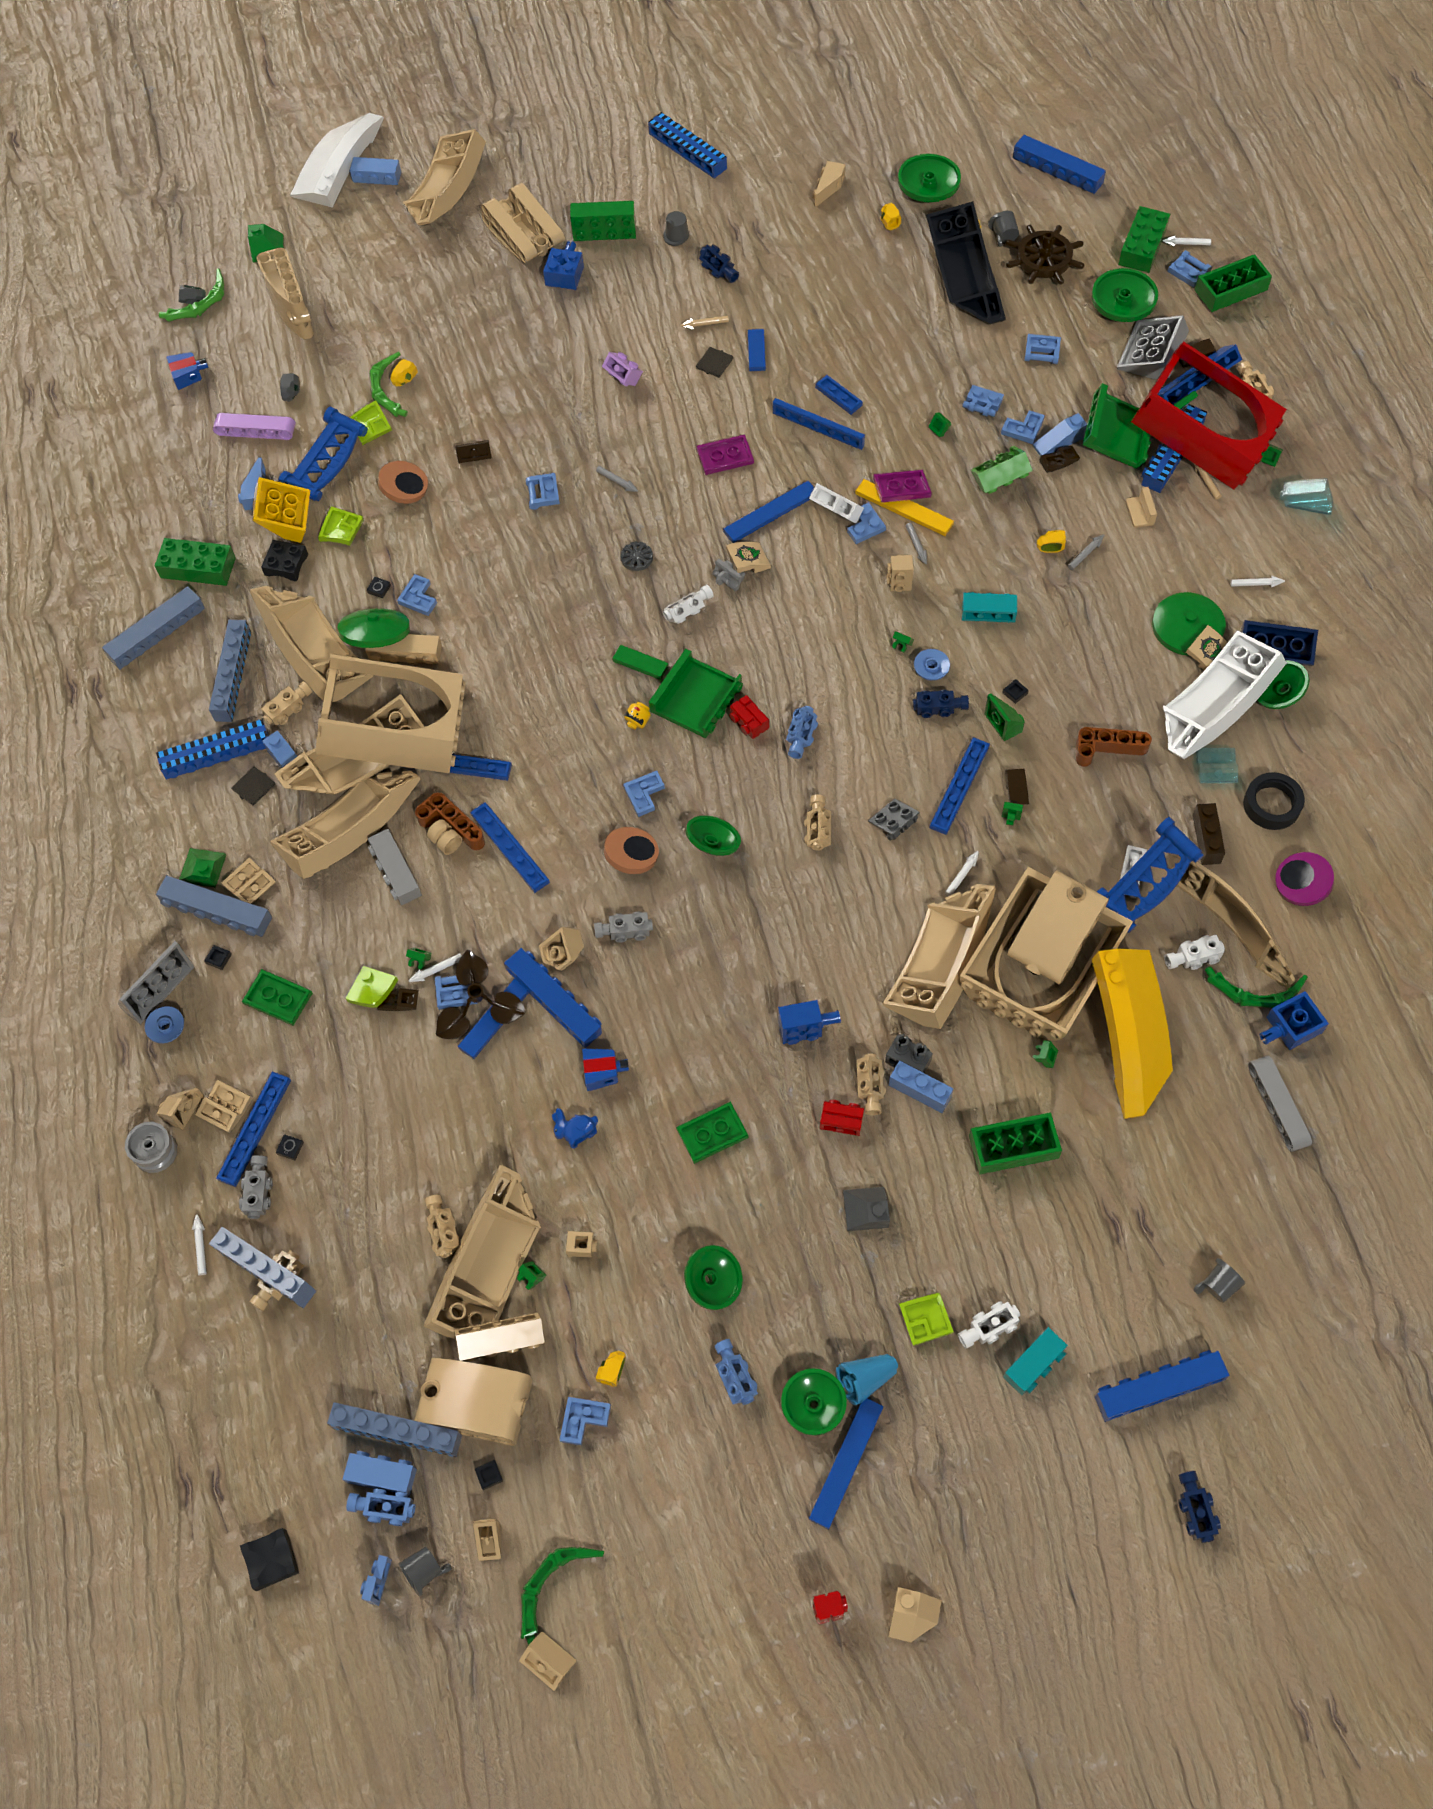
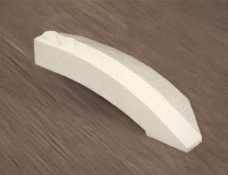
(332, 158)
(1221, 694)

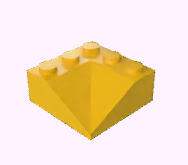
(281, 508)

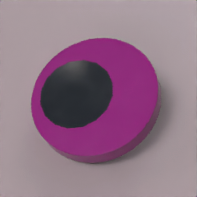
(1304, 879)

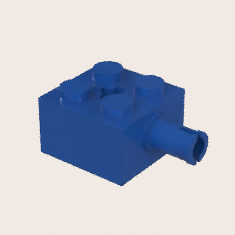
(564, 267)
(804, 1021)
(1294, 1021)

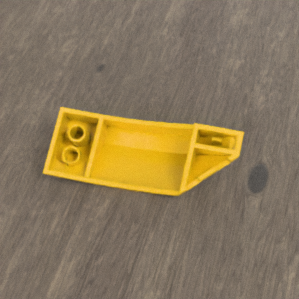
(1135, 1026)

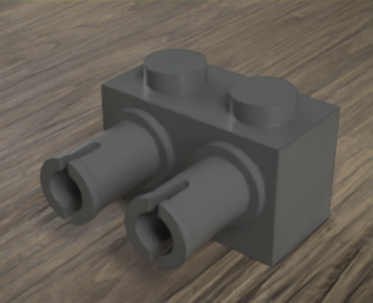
(909, 1053)

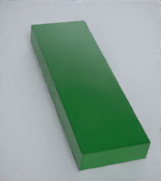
(640, 662)

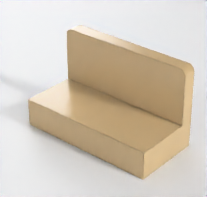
(1142, 509)
(547, 1660)

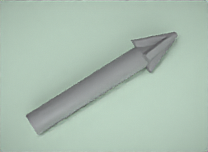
(628, 485)
(1095, 543)
(921, 552)

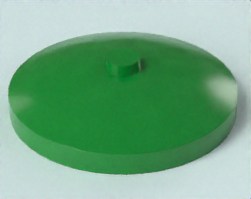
(929, 178)
(1124, 295)
(1183, 618)
(373, 628)

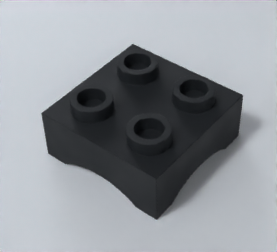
(284, 560)
(269, 1559)

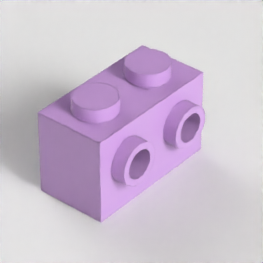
(622, 369)

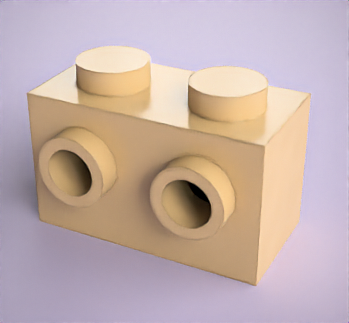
(900, 573)

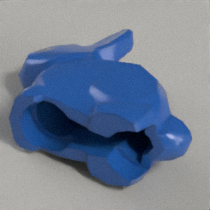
(575, 1129)

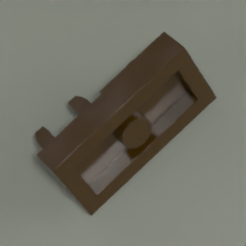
(473, 451)

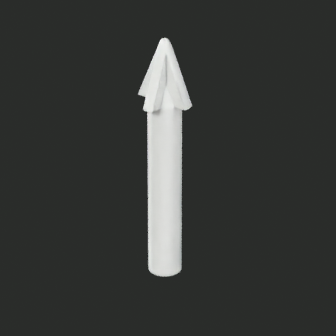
(1186, 241)
(1273, 581)
(971, 861)
(420, 975)
(199, 1243)

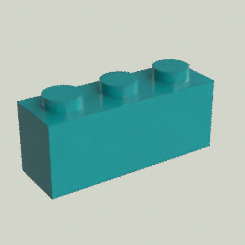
(989, 607)
(1036, 1362)

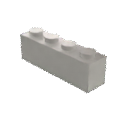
(394, 867)

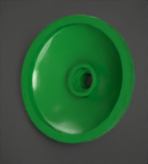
(1287, 687)
(713, 835)
(723, 1275)
(812, 1386)

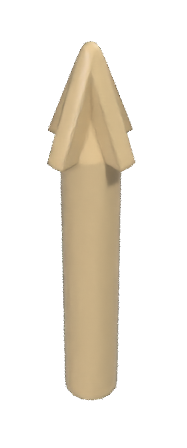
(707, 321)
(1209, 482)

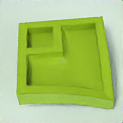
(374, 420)
(340, 526)
(371, 987)
(926, 1318)

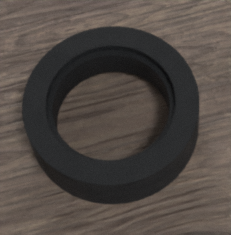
(1281, 782)

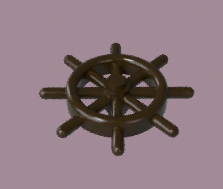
(1045, 254)

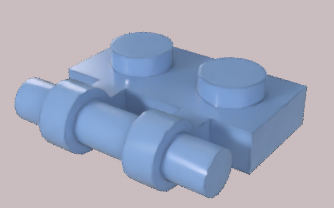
(983, 401)

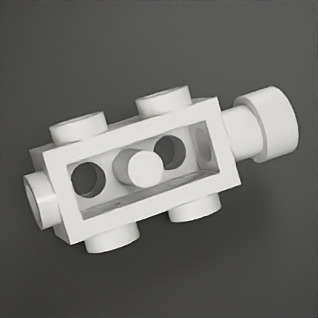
(684, 607)
(1203, 954)
(992, 1323)

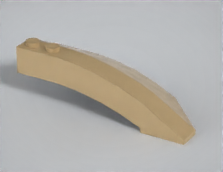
(447, 176)
(306, 639)
(487, 1258)

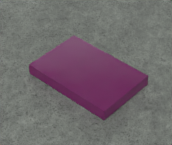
(725, 454)
(902, 486)

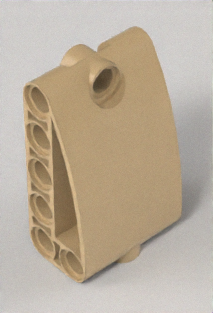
(522, 224)
(285, 291)
(1057, 928)
(475, 1400)

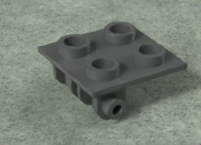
(895, 818)

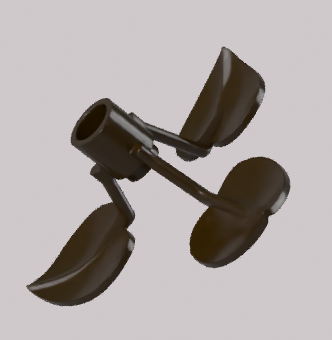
(474, 970)

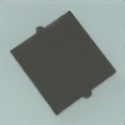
(714, 362)
(253, 786)

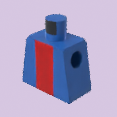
(186, 369)
(602, 1068)

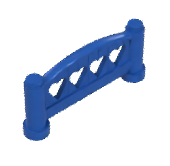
(337, 425)
(1171, 841)

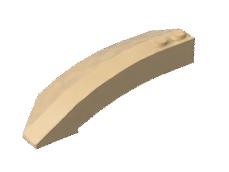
(336, 774)
(345, 823)
(1240, 918)
(944, 946)

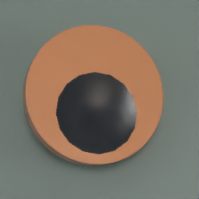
(402, 482)
(631, 850)

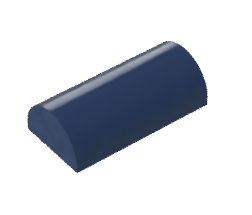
(1293, 642)

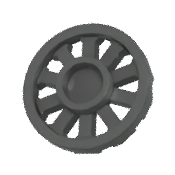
(636, 556)

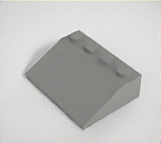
(1153, 345)
(156, 983)

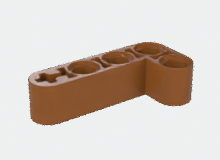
(1135, 743)
(434, 813)

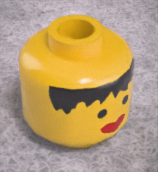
(637, 715)

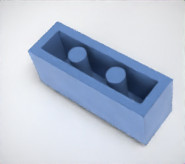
(375, 171)
(920, 1087)
(379, 1473)

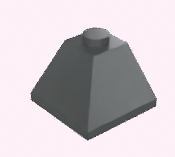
(866, 1209)

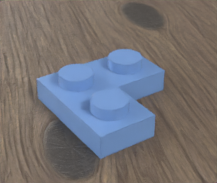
(1026, 430)
(868, 525)
(415, 598)
(640, 789)
(578, 1414)
(373, 1588)

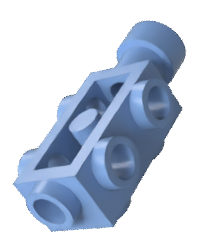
(801, 731)
(735, 1378)
(389, 1506)

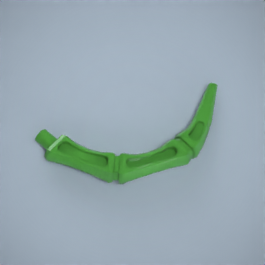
(200, 307)
(377, 392)

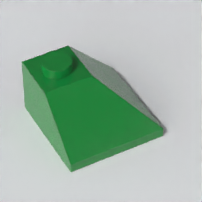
(262, 239)
(1003, 718)
(202, 867)

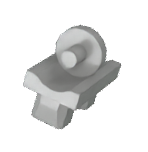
(727, 575)

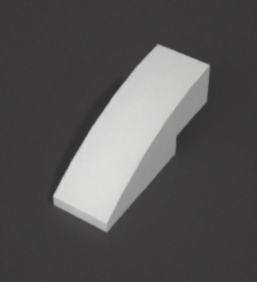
(836, 503)

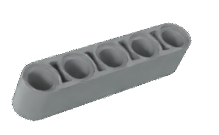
(1279, 1103)

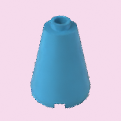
(865, 1376)

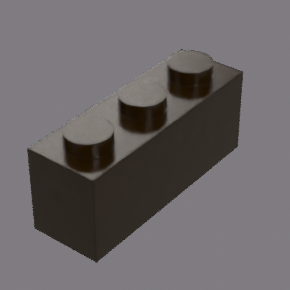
(1209, 833)

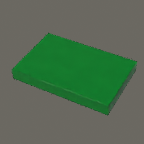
(277, 997)
(712, 1132)

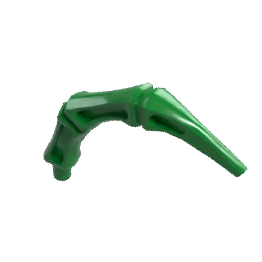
(1246, 998)
(534, 1585)

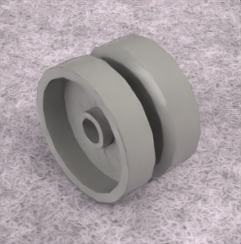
(151, 1147)

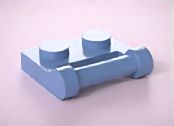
(1187, 272)
(1042, 344)
(548, 489)
(450, 996)

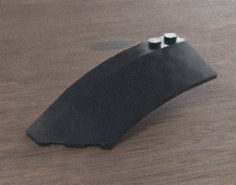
(965, 262)

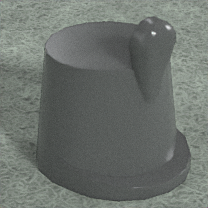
(1004, 226)
(676, 229)
(1221, 1282)
(422, 1569)

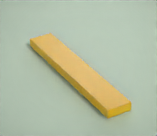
(907, 509)

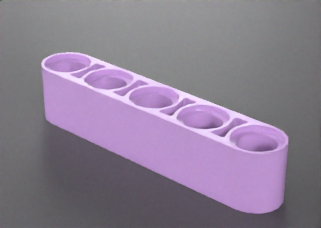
(254, 426)

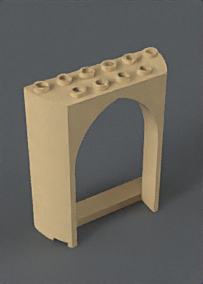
(418, 748)
(981, 973)

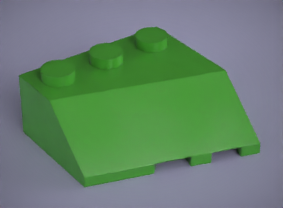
(1002, 470)

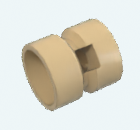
(446, 838)

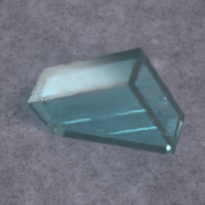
(1308, 495)

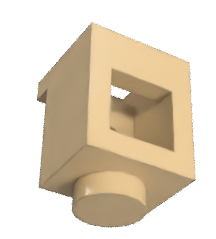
(575, 1239)

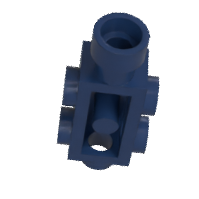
(720, 265)
(939, 702)
(1201, 1514)

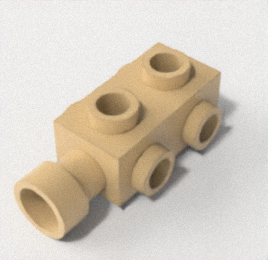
(1255, 379)
(285, 704)
(818, 824)
(870, 1082)
(445, 1231)
(287, 1260)

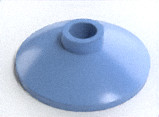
(932, 658)
(159, 1019)

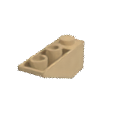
(830, 181)

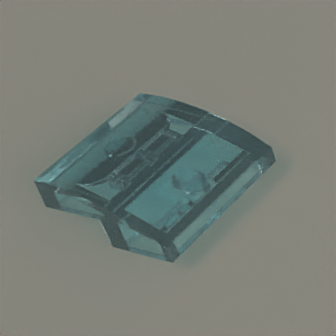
(1217, 765)

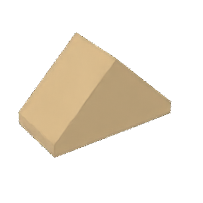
(487, 1539)

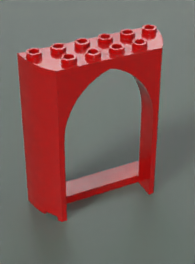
(1216, 454)

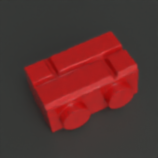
(749, 717)
(842, 1117)
(829, 1607)

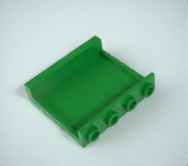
(1112, 432)
(694, 695)

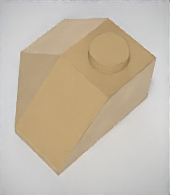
(561, 948)
(180, 1107)
(913, 1614)

